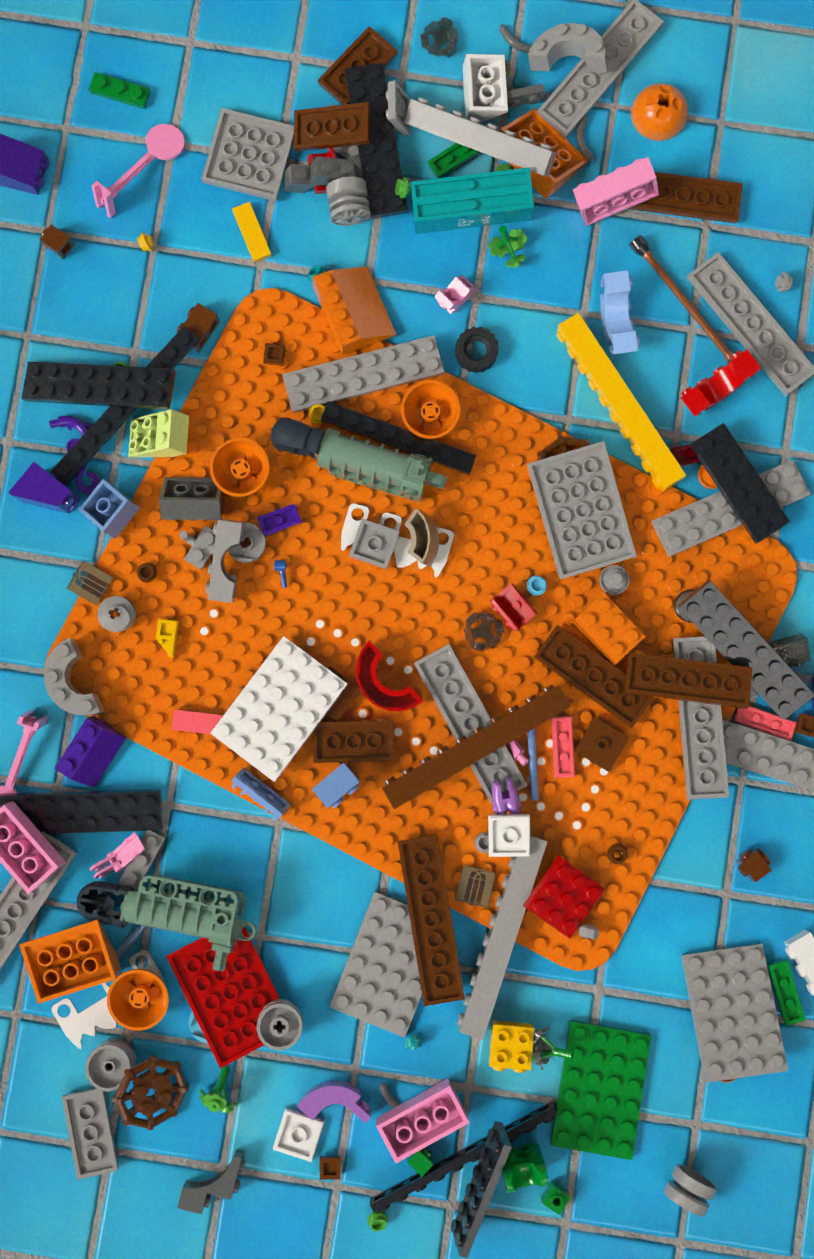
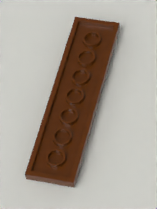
(431, 920)

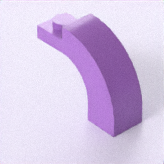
(334, 1093)

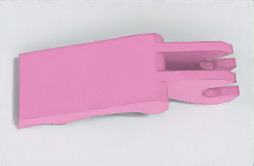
(120, 857)

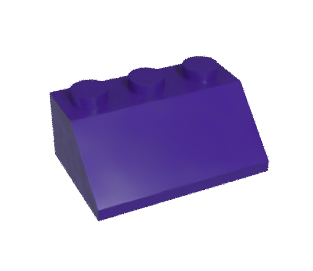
(90, 752)

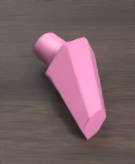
(517, 752)

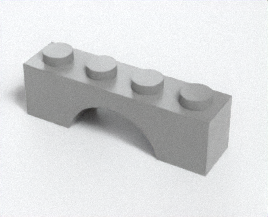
(222, 585)

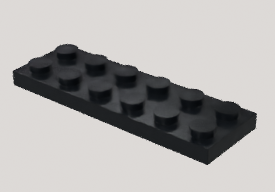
(739, 483)
(481, 1188)

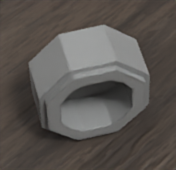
(588, 931)

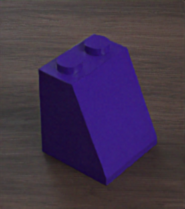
(21, 165)
(43, 490)

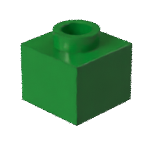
(421, 1161)
(555, 1191)

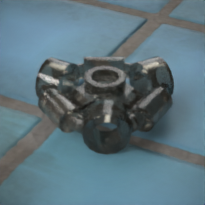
(440, 38)
(483, 631)

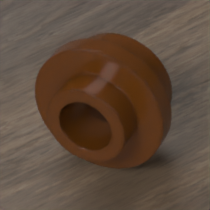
(622, 858)

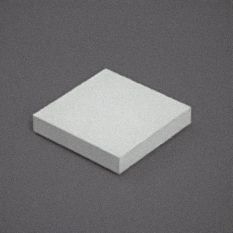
(509, 835)
(298, 1134)

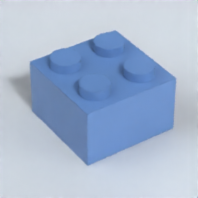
(109, 509)
(337, 784)

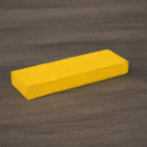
(251, 232)

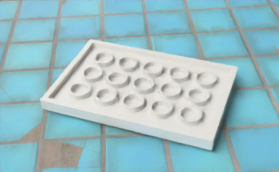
(279, 709)

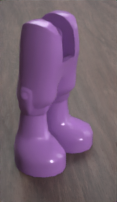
(505, 800)

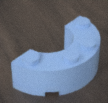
(615, 314)

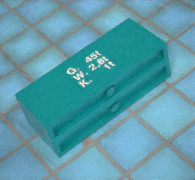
(472, 200)

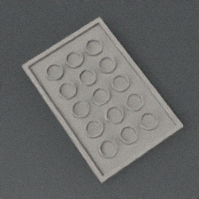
(581, 510)
(382, 969)
(734, 1013)

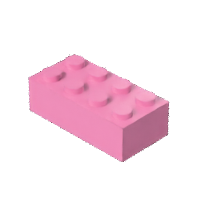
(616, 191)
(25, 849)
(421, 1120)

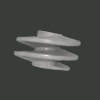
(117, 604)

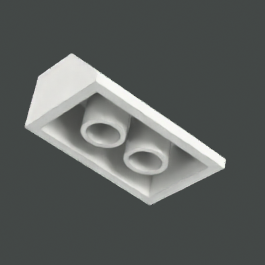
(484, 86)

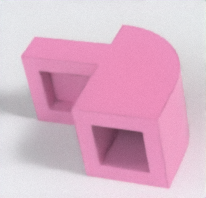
(456, 294)

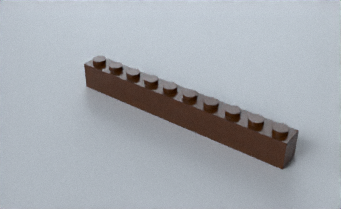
(477, 746)

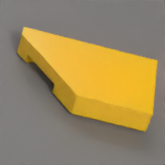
(167, 635)

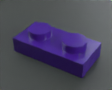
(279, 520)

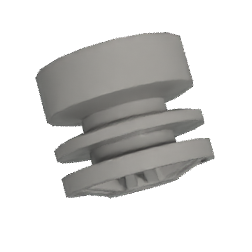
(348, 201)

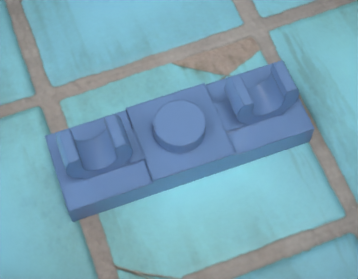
(260, 793)

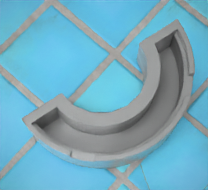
(566, 41)
(59, 684)

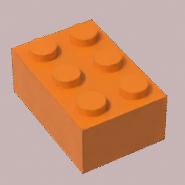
(608, 629)

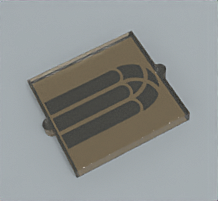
(89, 583)
(475, 886)

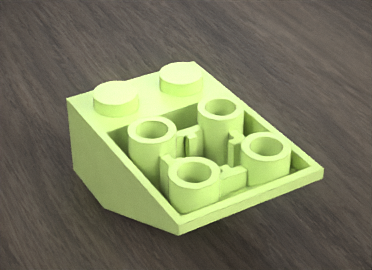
(159, 435)

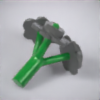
(543, 1046)

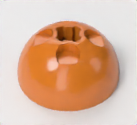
(658, 120)
(429, 400)
(233, 460)
(130, 1007)

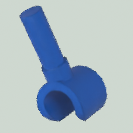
(280, 565)

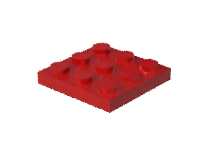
(564, 897)

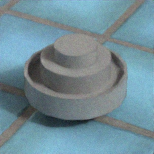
(614, 580)

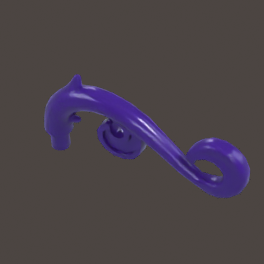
(82, 427)

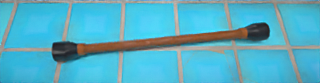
(641, 248)

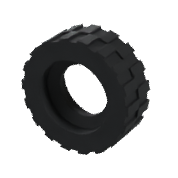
(487, 339)

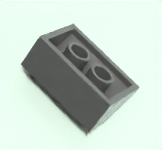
(190, 499)

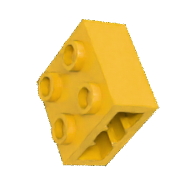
(511, 1046)

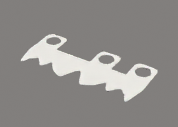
(402, 545)
(97, 1014)

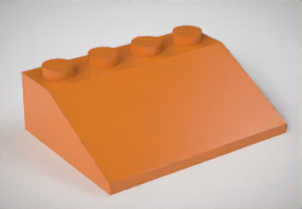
(568, 158)
(352, 308)
(70, 961)

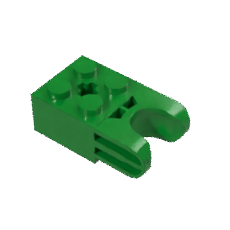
(524, 1168)

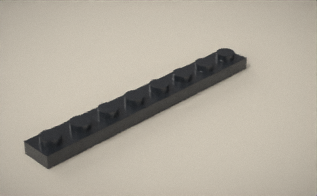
(397, 437)

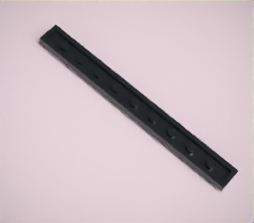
(115, 417)
(457, 1160)

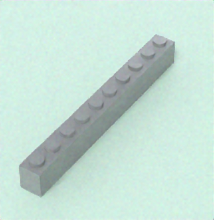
(500, 941)

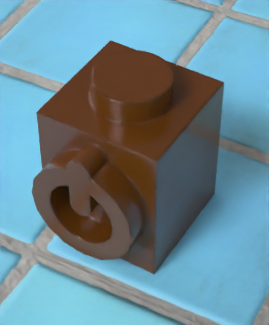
(753, 864)

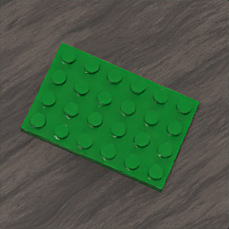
(601, 1090)

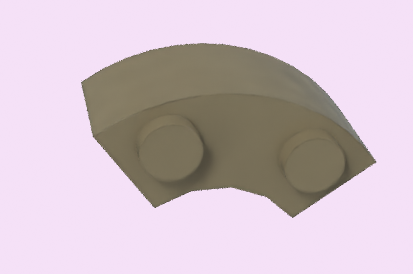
(423, 537)

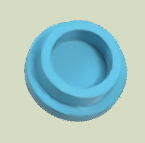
(536, 585)

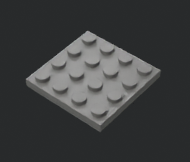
(248, 154)

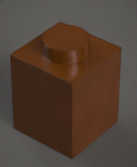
(56, 241)

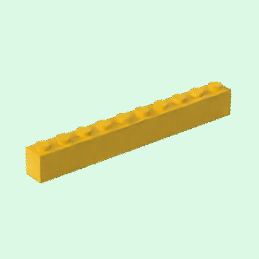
(620, 402)

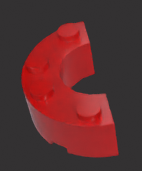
(721, 384)
(372, 688)

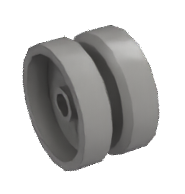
(280, 1037)
(98, 1066)
(690, 1190)

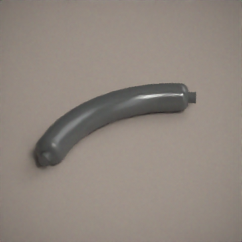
(512, 41)
(580, 139)
(387, 1095)

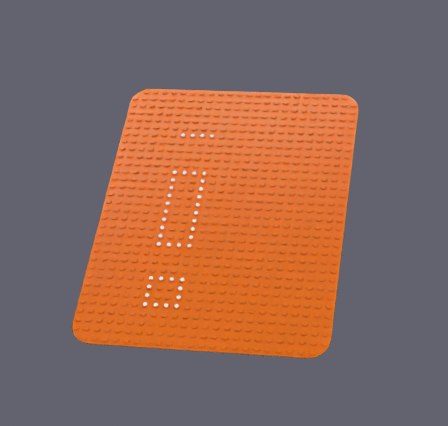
(407, 614)

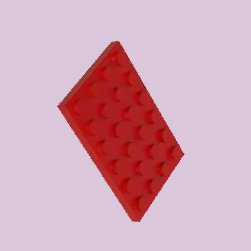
(226, 1000)

